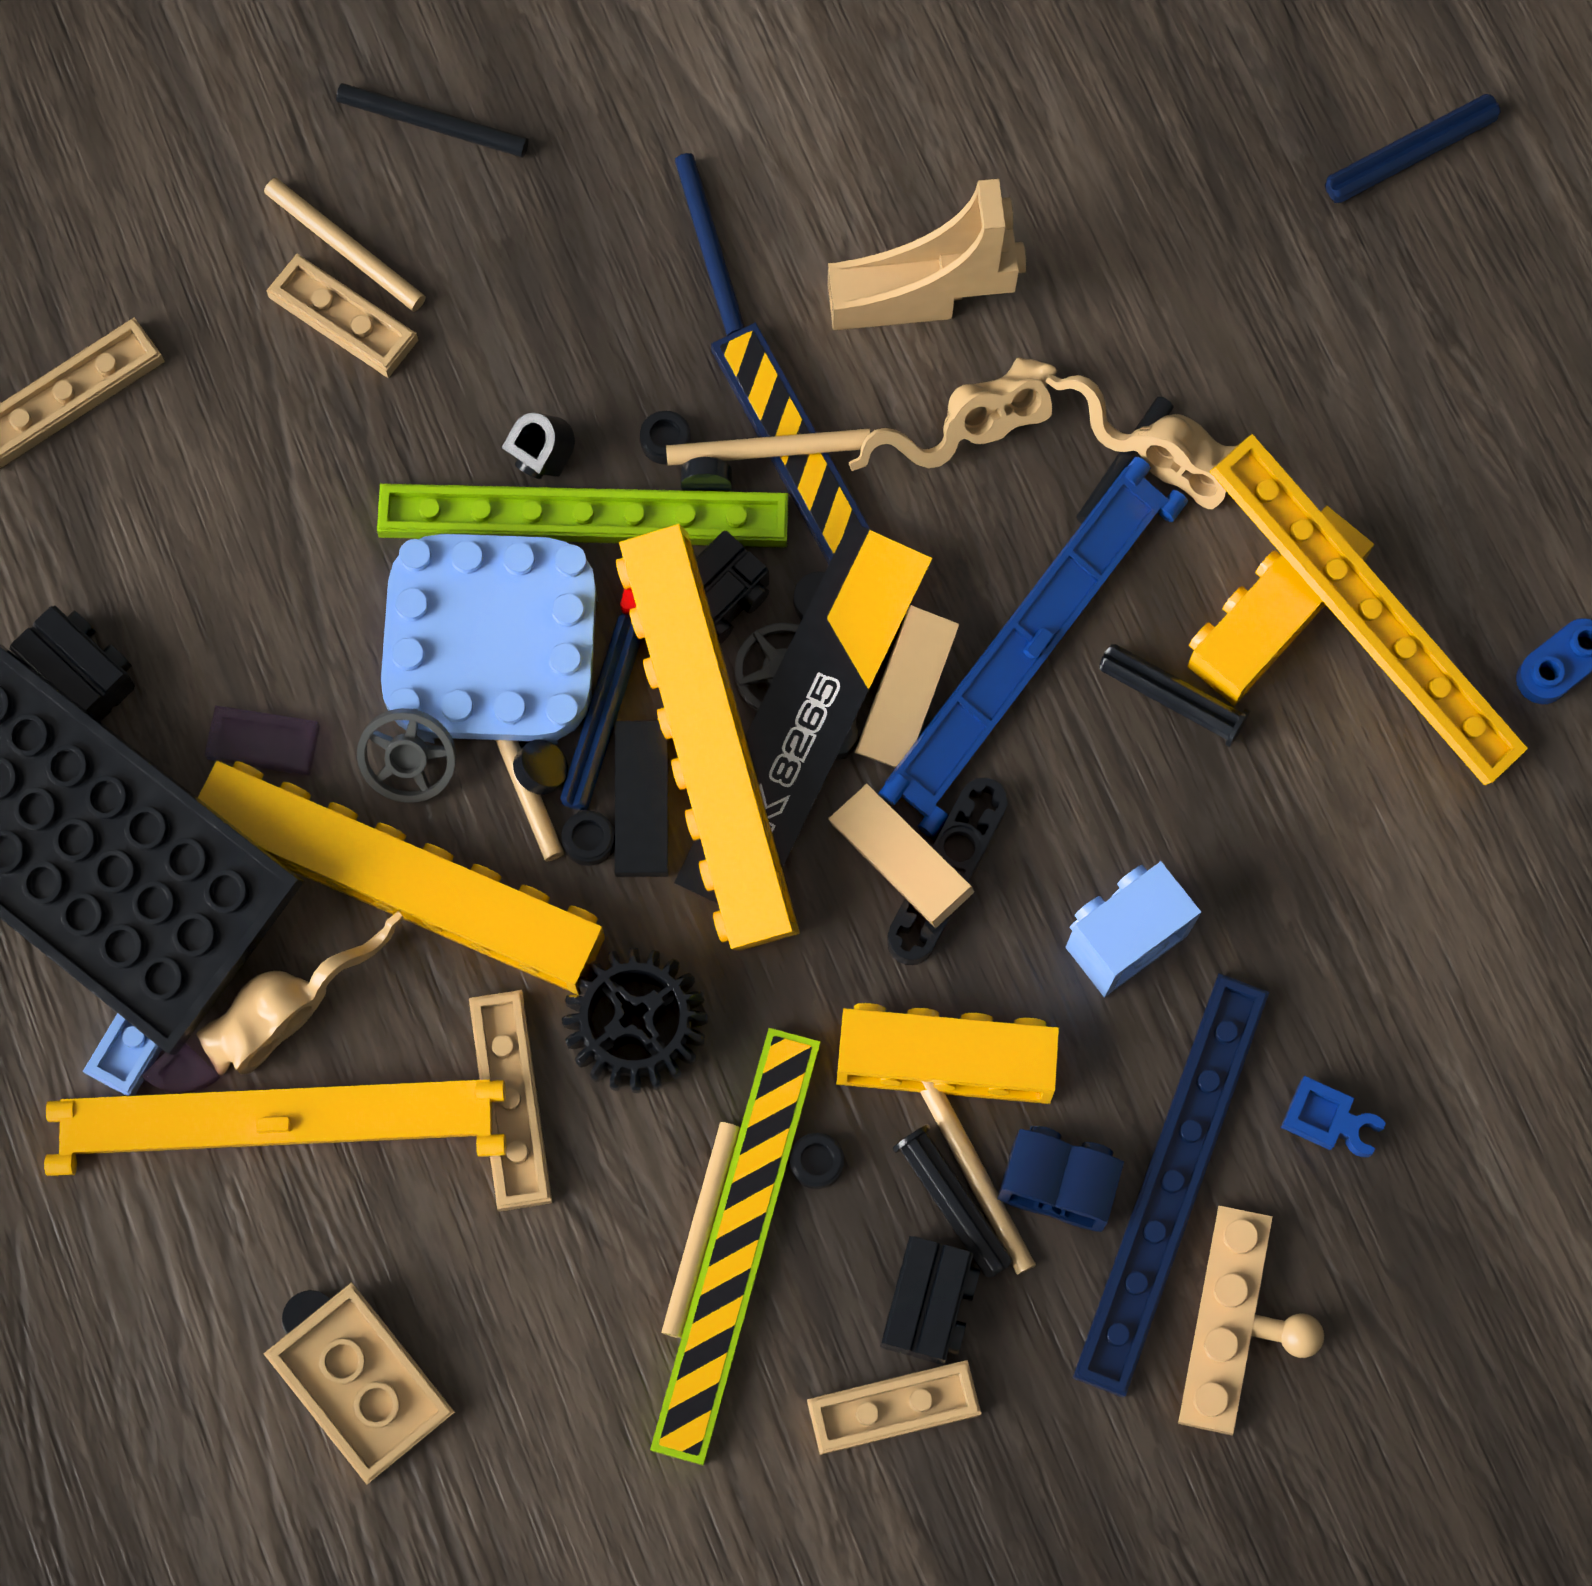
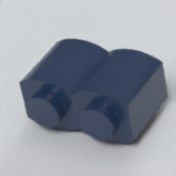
(1061, 1178)

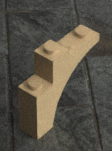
(923, 278)

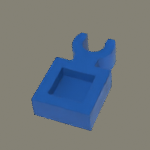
(1323, 1116)

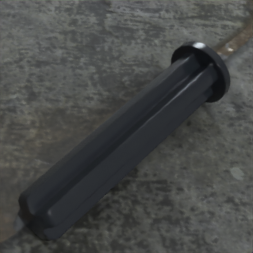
(1173, 693)
(954, 1201)

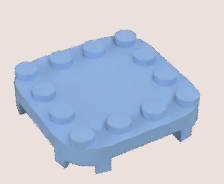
(490, 636)

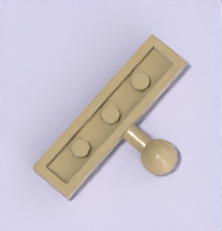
(1229, 1321)

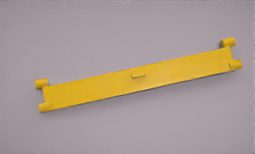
(275, 1118)

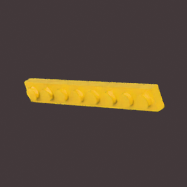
(1368, 610)

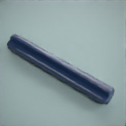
(1412, 148)
(601, 716)

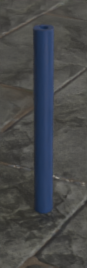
(709, 243)

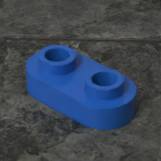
(1564, 657)

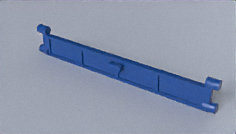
(1026, 642)

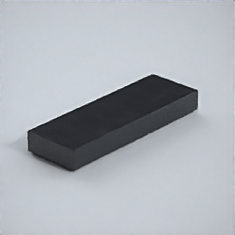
(641, 799)

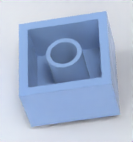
(1132, 927)

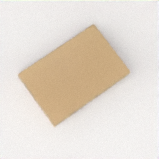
(359, 1383)

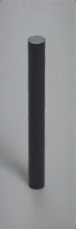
(432, 120)

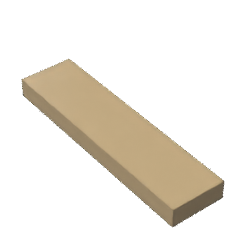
(75, 388)
(506, 1055)

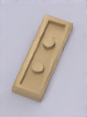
(342, 315)
(907, 686)
(901, 855)
(893, 1407)

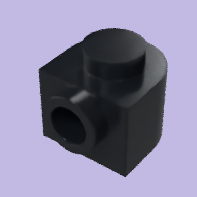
(540, 444)

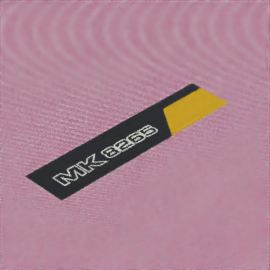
(823, 681)

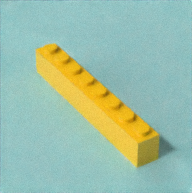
(707, 738)
(400, 877)

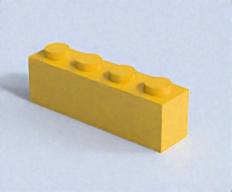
(1262, 621)
(958, 1055)

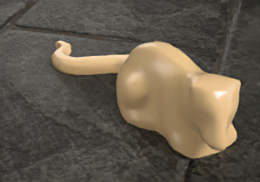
(978, 414)
(1172, 446)
(277, 1006)

